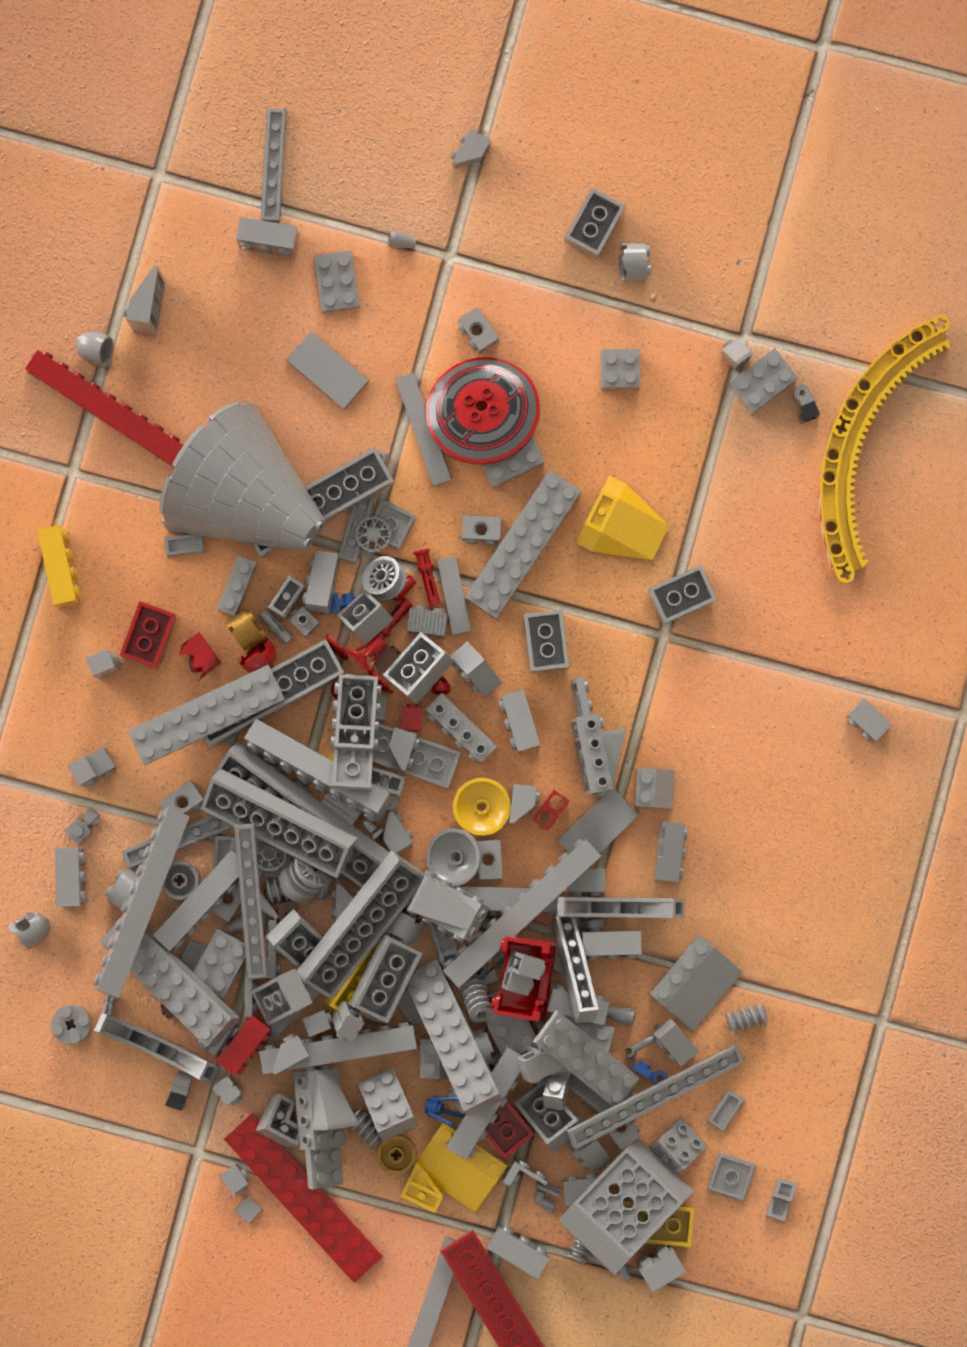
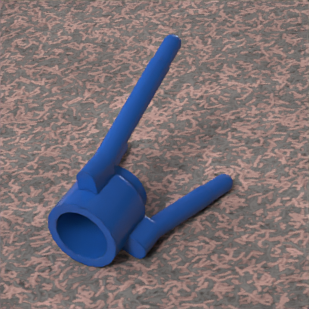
(435, 1108)

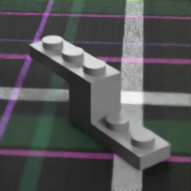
(273, 969)

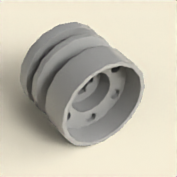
(302, 881)

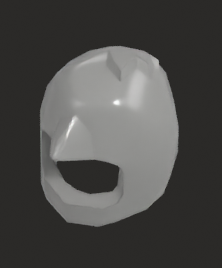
(90, 346)
(31, 929)

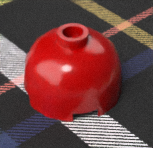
(259, 657)

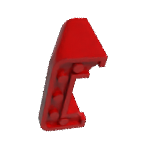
(536, 1003)

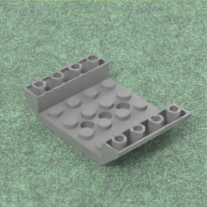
(606, 1225)

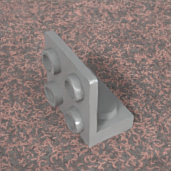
(678, 1146)
(513, 1173)

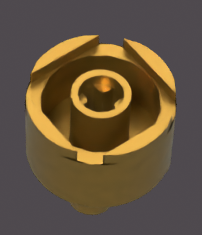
(245, 631)
(388, 1161)

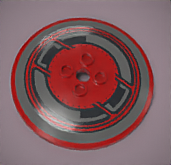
(488, 434)

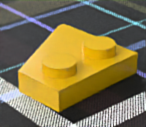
(422, 1190)

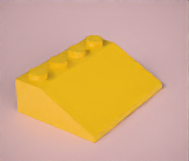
(462, 1179)

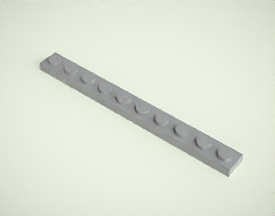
(655, 1096)

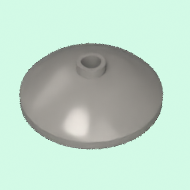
(443, 853)

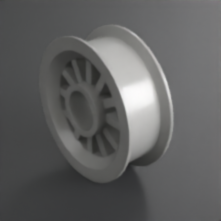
(384, 578)

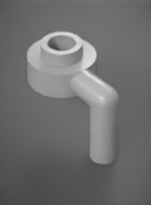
(594, 925)

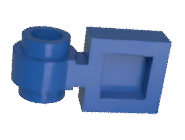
(336, 602)
(643, 1068)

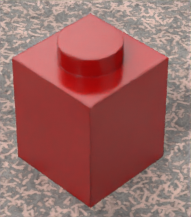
(411, 717)

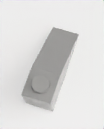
(557, 1089)

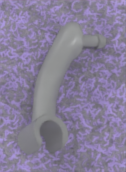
(645, 1042)

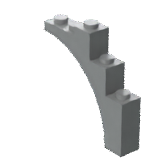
(621, 907)
(157, 1046)

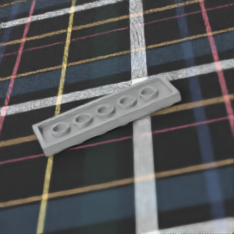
(430, 761)
(585, 1059)

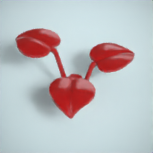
(372, 650)

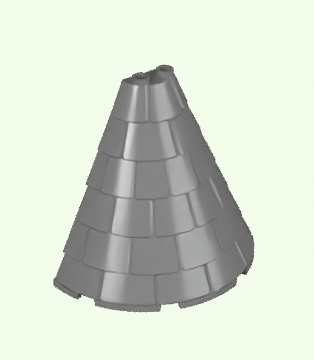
(239, 485)

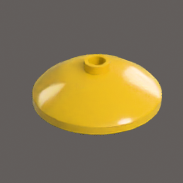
(477, 792)

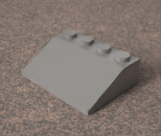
(146, 303)
(695, 982)

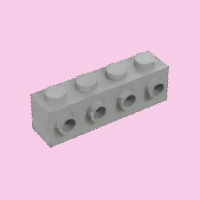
(461, 728)

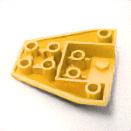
(622, 524)

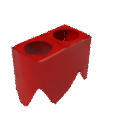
(201, 655)
(554, 812)

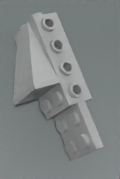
(355, 731)
(596, 750)
(447, 907)
(321, 1120)

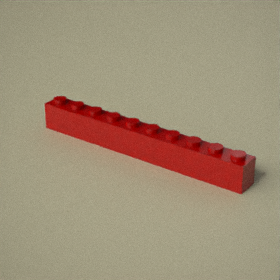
(104, 406)

